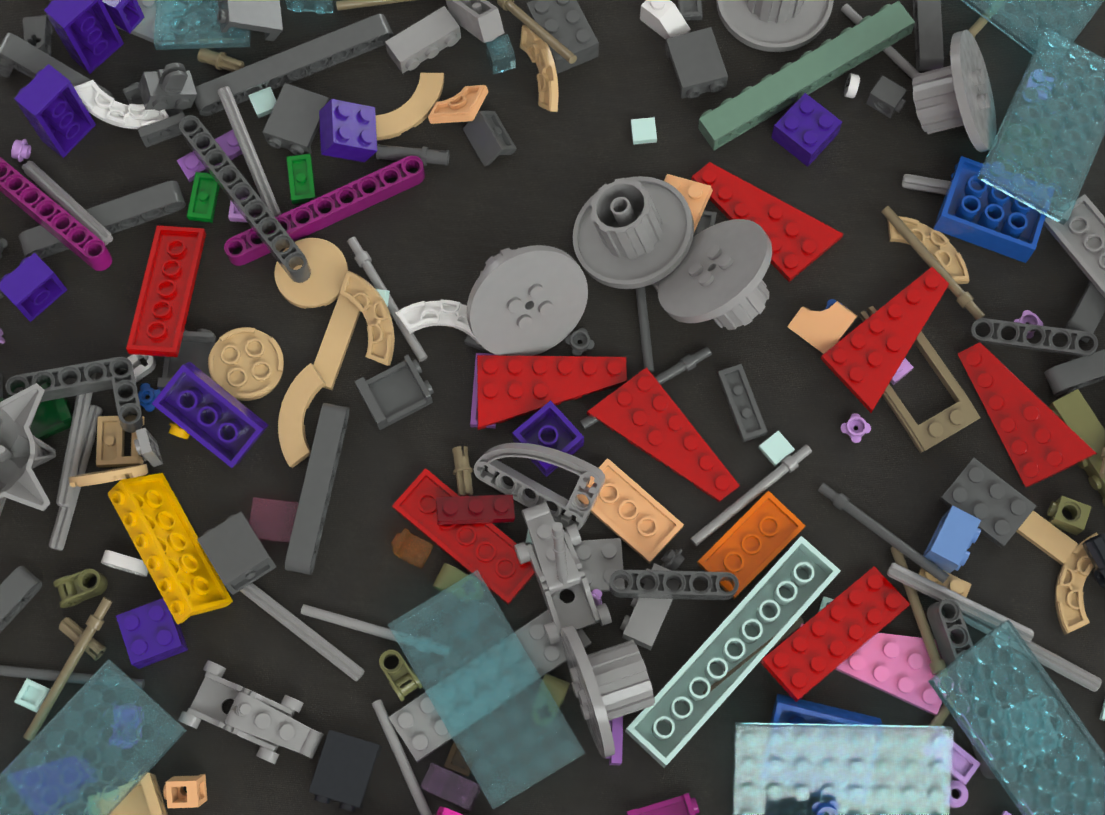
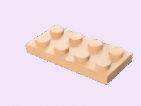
(632, 513)

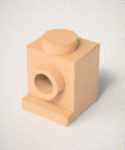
(178, 798)

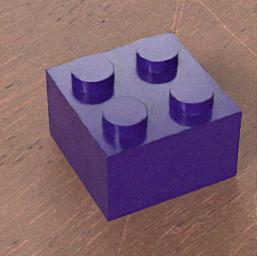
(806, 129)
(348, 130)
(32, 287)
(549, 429)
(151, 634)

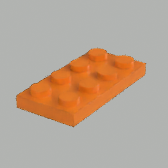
(752, 542)

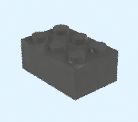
(569, 26)
(990, 500)

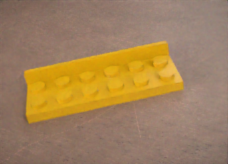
(168, 546)

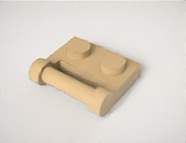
(111, 443)

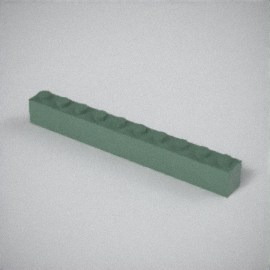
(805, 75)

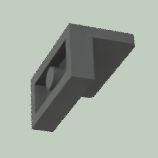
(489, 137)

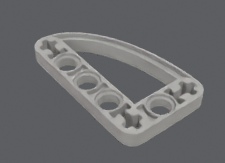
(543, 494)

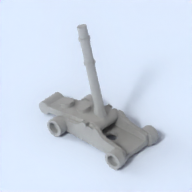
(559, 569)
(251, 716)

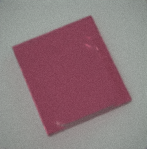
(273, 519)

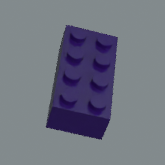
(84, 30)
(55, 110)
(210, 414)

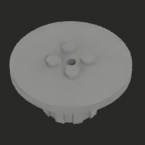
(775, 23)
(958, 94)
(633, 232)
(720, 276)
(526, 300)
(606, 684)

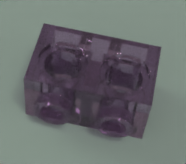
(450, 787)

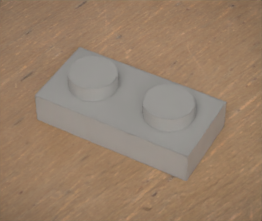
(148, 447)

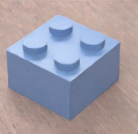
(952, 539)

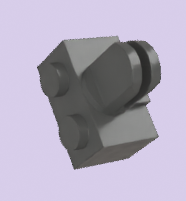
(167, 88)

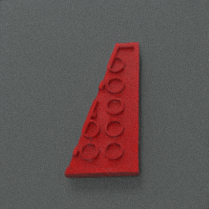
(794, 235)
(878, 346)
(526, 383)
(656, 425)
(1028, 428)

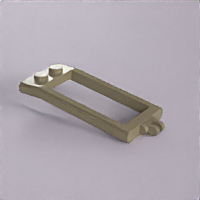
(944, 423)

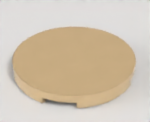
(326, 278)
(246, 363)
(108, 475)

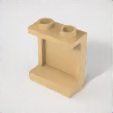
(143, 799)

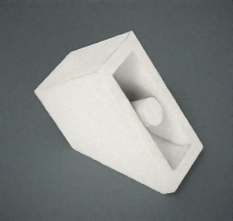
(663, 18)

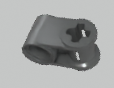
(38, 32)

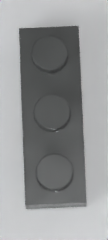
(742, 403)

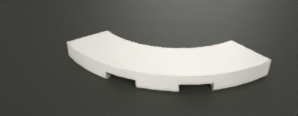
(115, 113)
(435, 313)

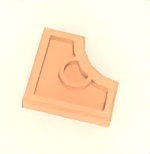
(461, 107)
(824, 327)

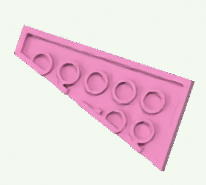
(896, 667)

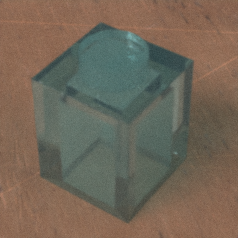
(501, 54)

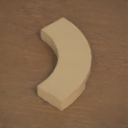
(547, 77)
(414, 110)
(937, 245)
(377, 316)
(292, 413)
(1069, 589)

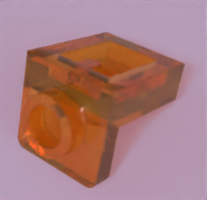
(411, 548)

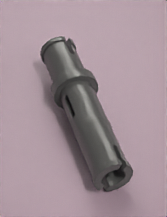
(425, 154)

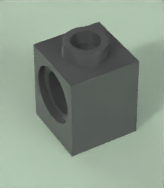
(887, 97)

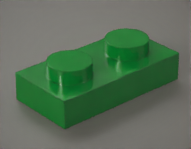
(301, 178)
(203, 198)

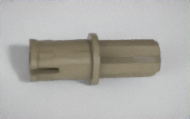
(219, 60)
(462, 471)
(74, 632)

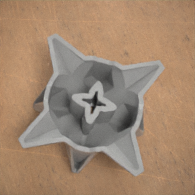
(22, 450)

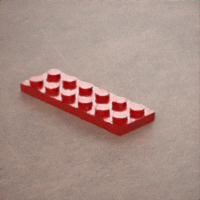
(166, 291)
(471, 545)
(834, 633)

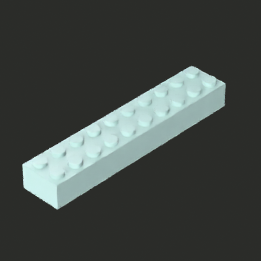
(762, 614)

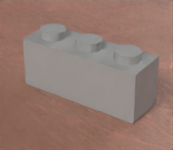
(477, 17)
(423, 40)
(648, 614)

